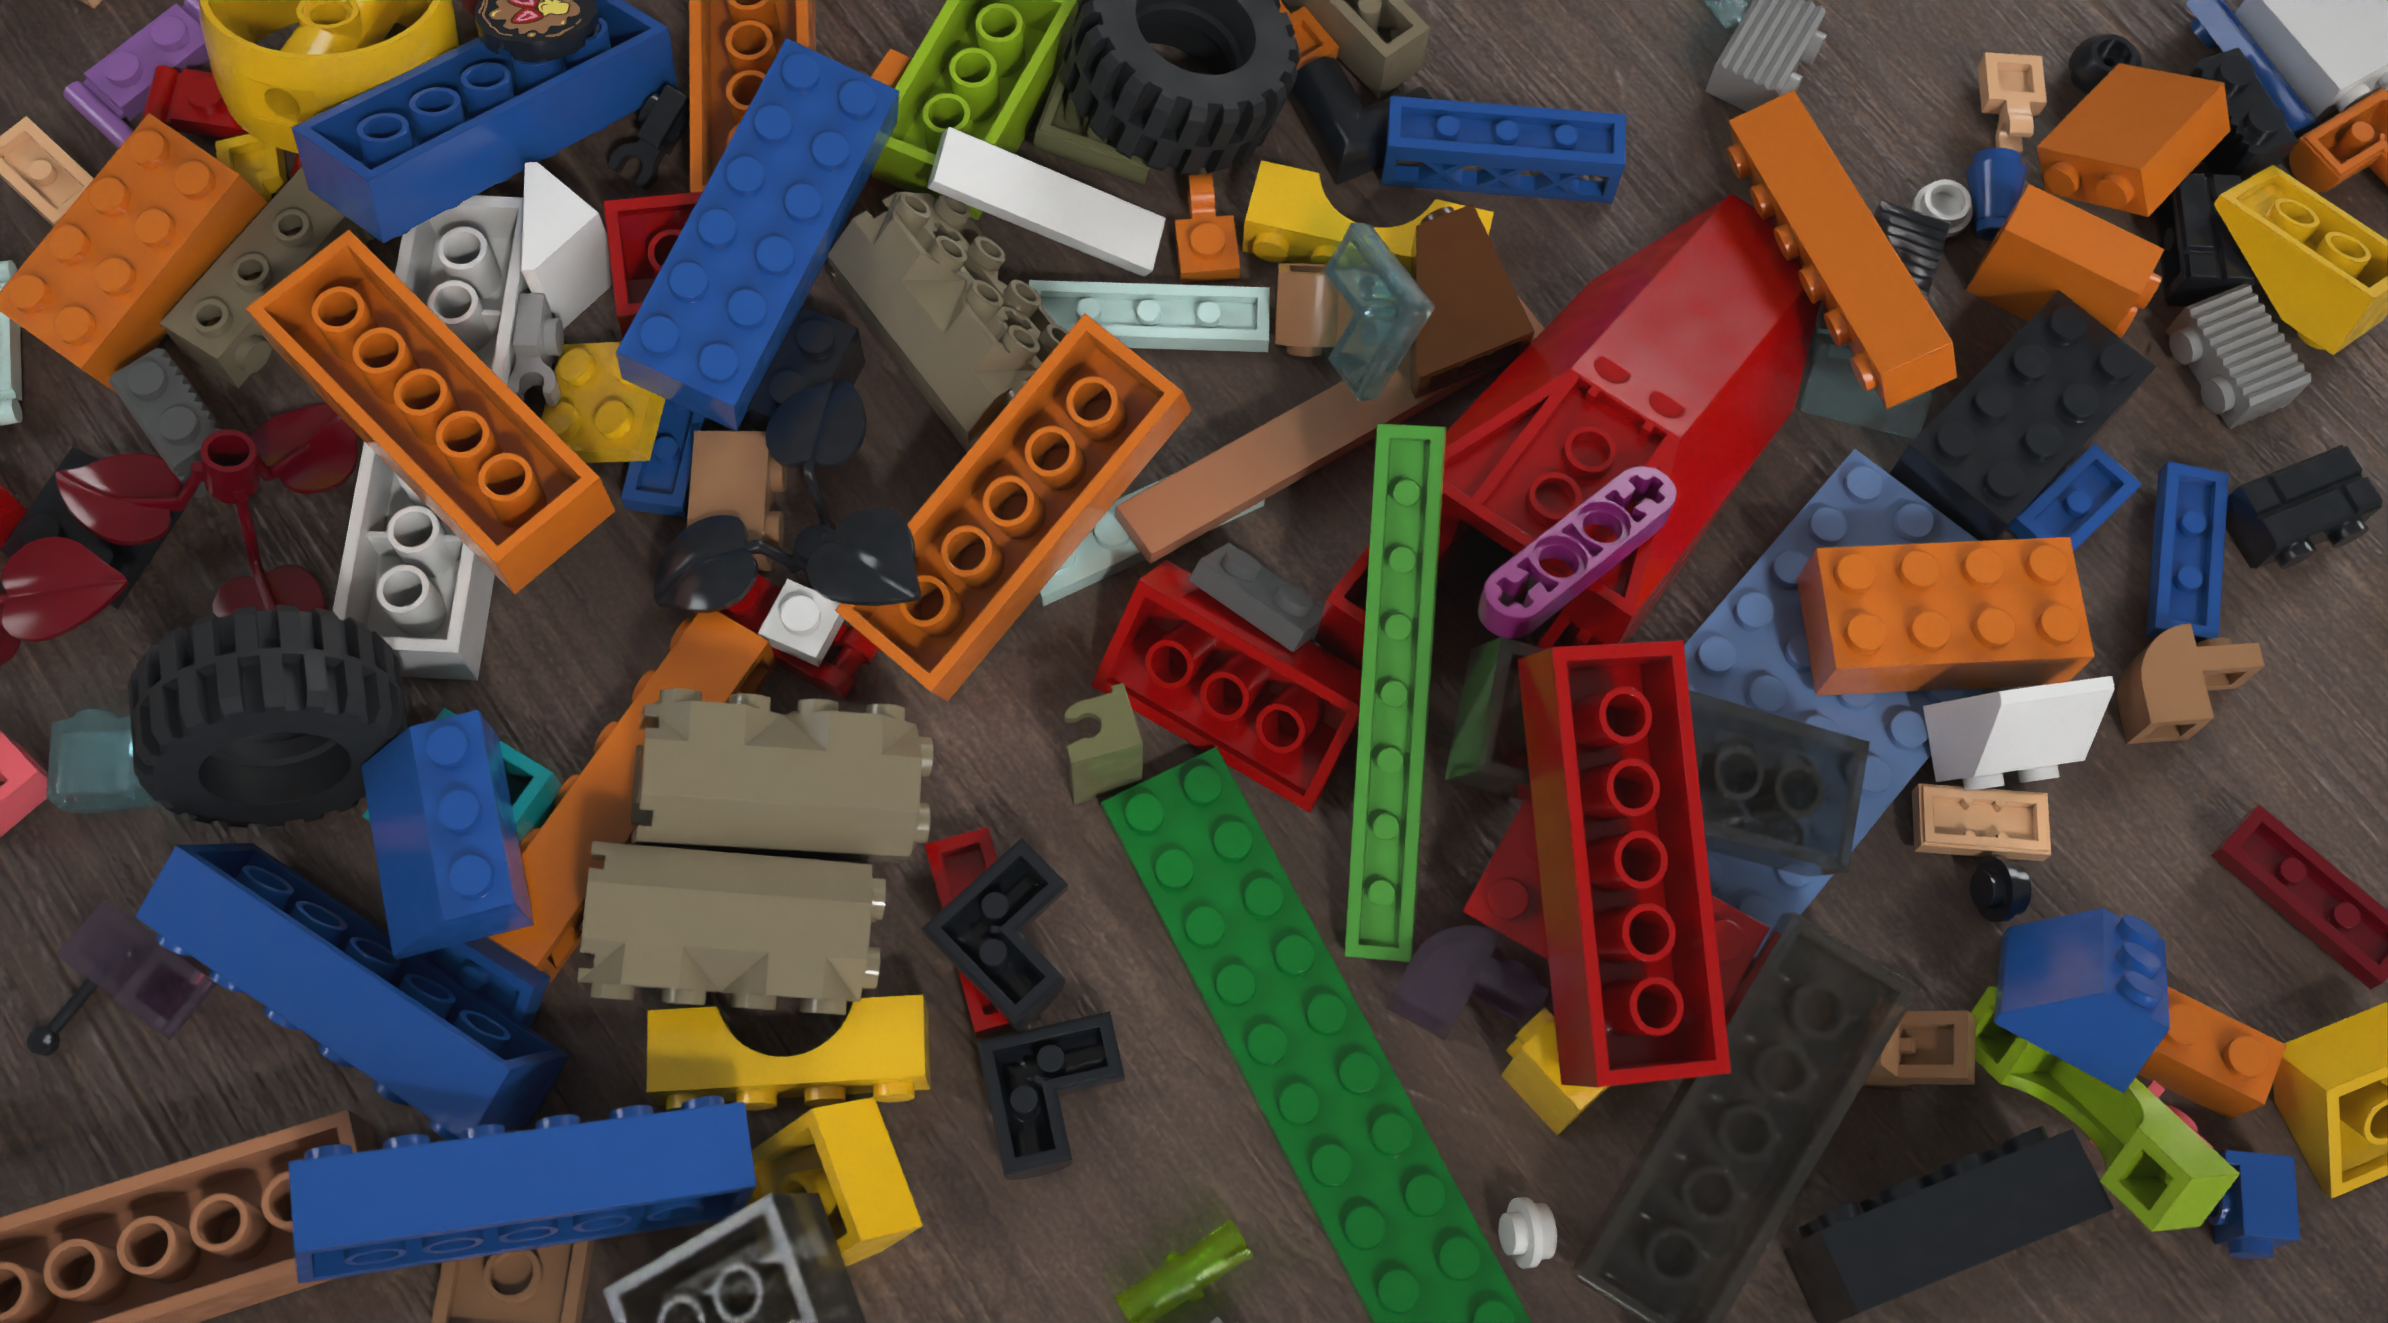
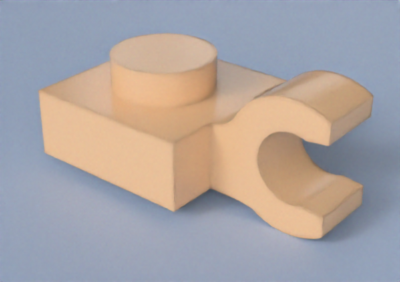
(2016, 91)

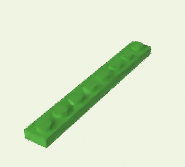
(1395, 691)

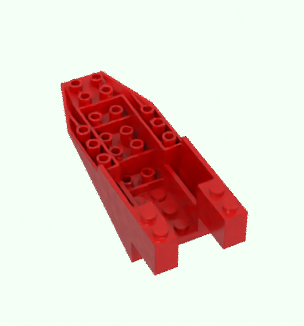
(1656, 364)

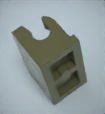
(1113, 756)

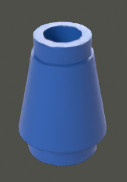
(1994, 188)

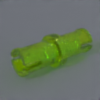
(1184, 1275)

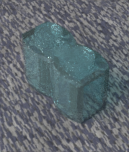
(94, 765)

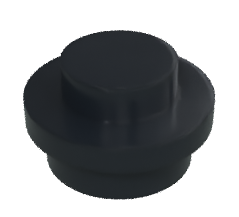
(2000, 889)

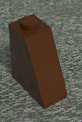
(1476, 306)

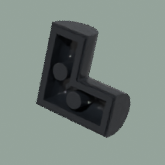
(1340, 127)
(985, 939)
(1024, 1083)

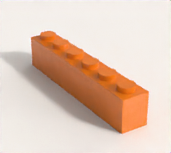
(1842, 252)
(704, 656)

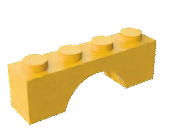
(1298, 224)
(874, 1051)

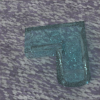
(1386, 307)

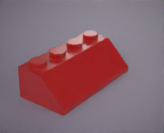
(1233, 687)

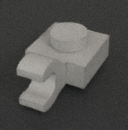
(535, 343)

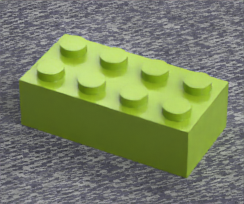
(977, 72)

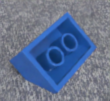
(445, 836)
(2086, 991)

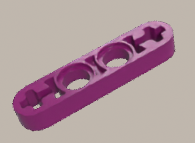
(1573, 546)

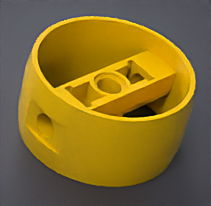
(325, 60)

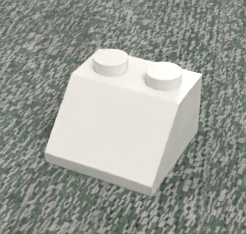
(2015, 731)

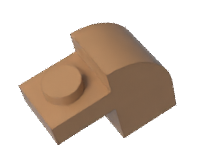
(2168, 683)
(1927, 1050)

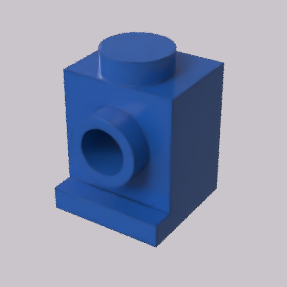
(2258, 1207)

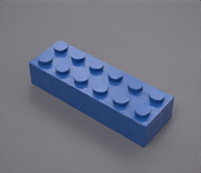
(476, 121)
(759, 235)
(338, 982)
(518, 1188)

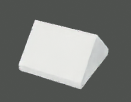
(562, 246)

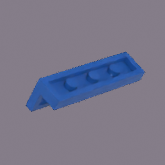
(1504, 144)

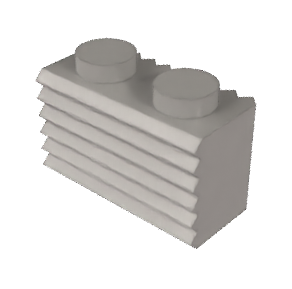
(1767, 51)
(2237, 356)

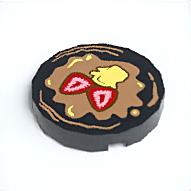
(536, 27)

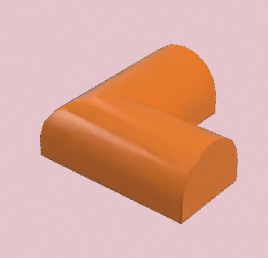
(2344, 146)

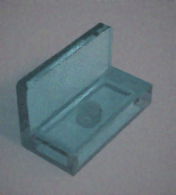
(1836, 393)

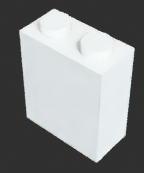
(2323, 48)

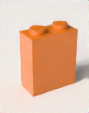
(2134, 138)
(2064, 249)

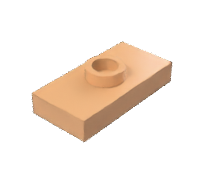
(1981, 822)

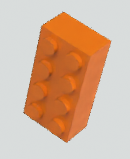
(130, 250)
(1943, 616)

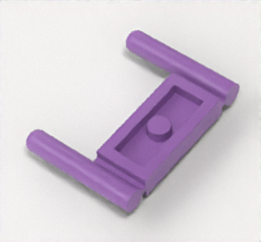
(122, 80)

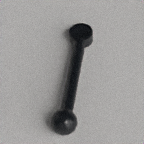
(46, 1040)

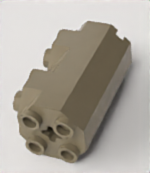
(937, 306)
(780, 782)
(730, 927)

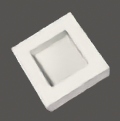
(802, 623)

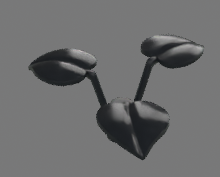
(860, 563)

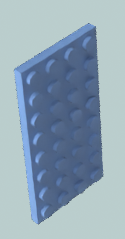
(1759, 658)

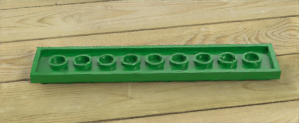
(1307, 1052)

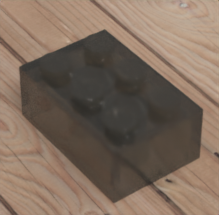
(753, 1267)

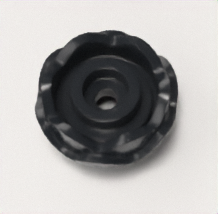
(2098, 57)

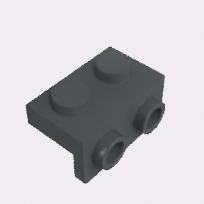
(1259, 596)

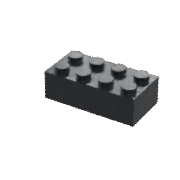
(2022, 419)
(1944, 1223)

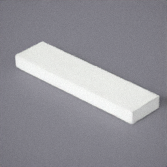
(1046, 202)

